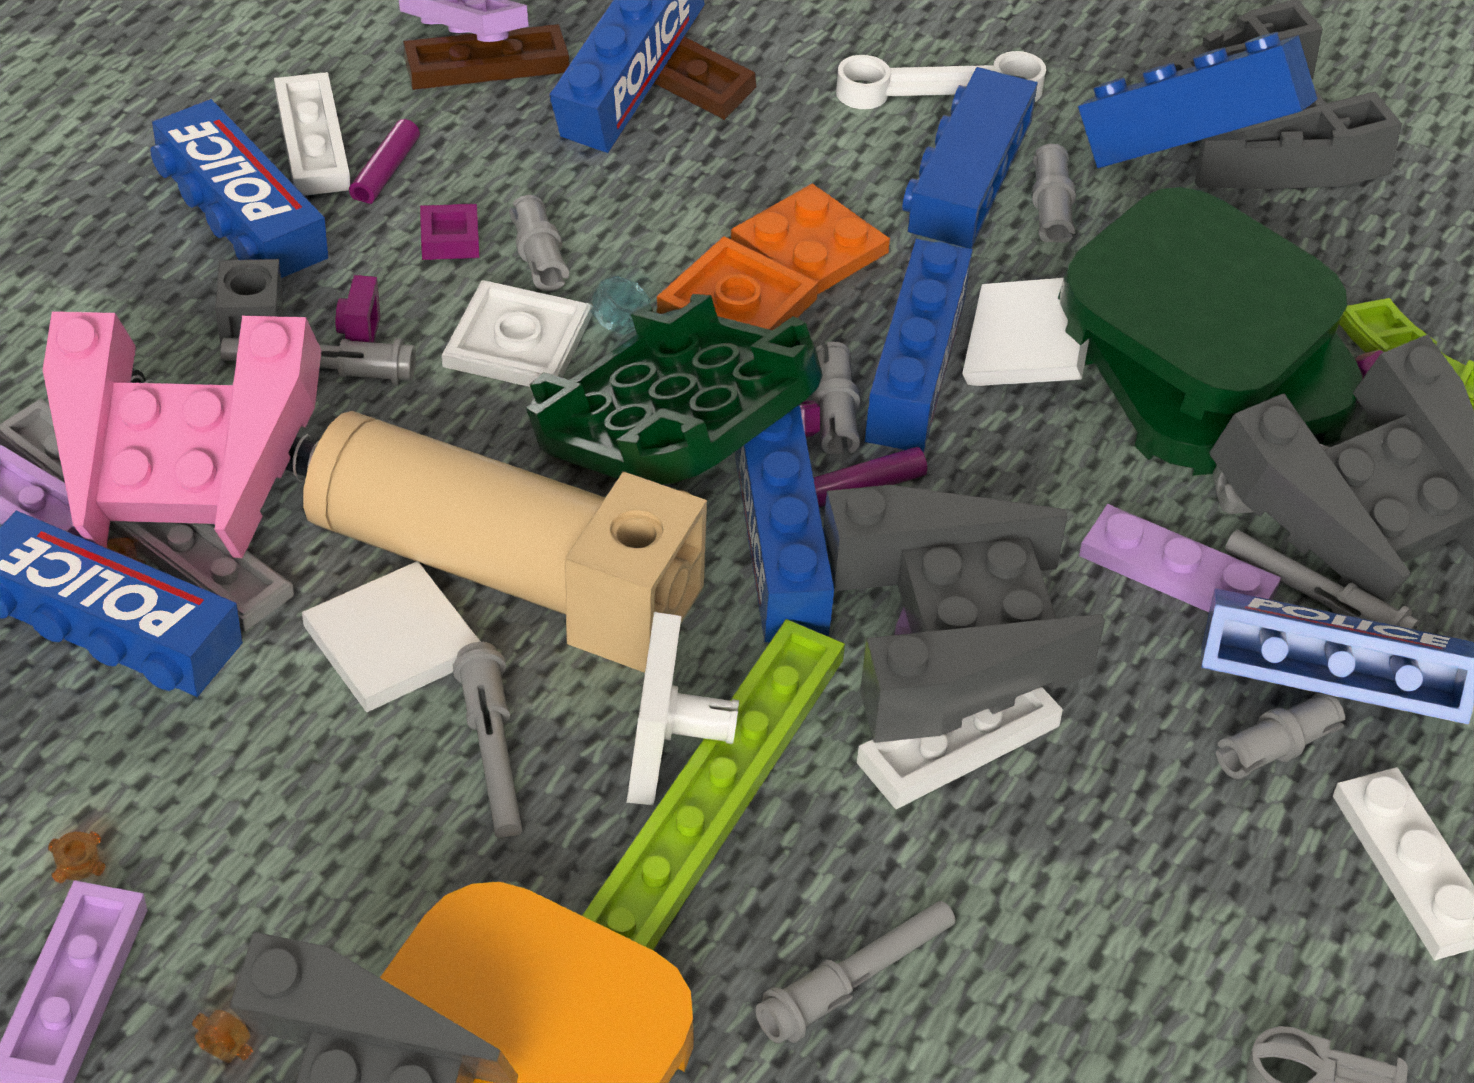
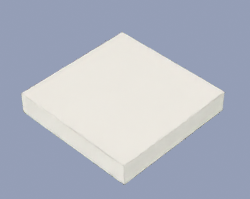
(516, 334)
(1022, 336)
(389, 635)

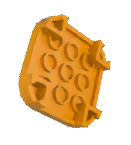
(548, 988)

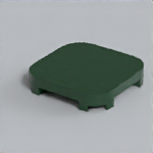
(1203, 299)
(1317, 390)
(675, 394)

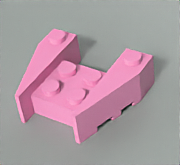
(176, 446)

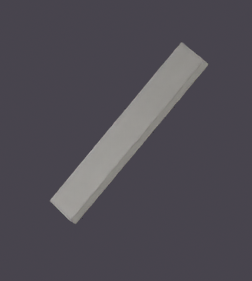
(181, 549)

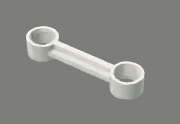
(922, 80)

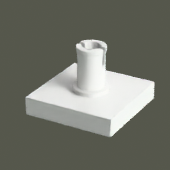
(669, 712)

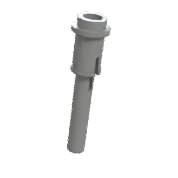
(356, 358)
(1350, 599)
(480, 672)
(790, 1010)

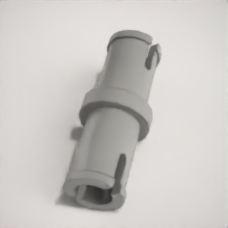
(1053, 194)
(539, 243)
(837, 400)
(1280, 735)

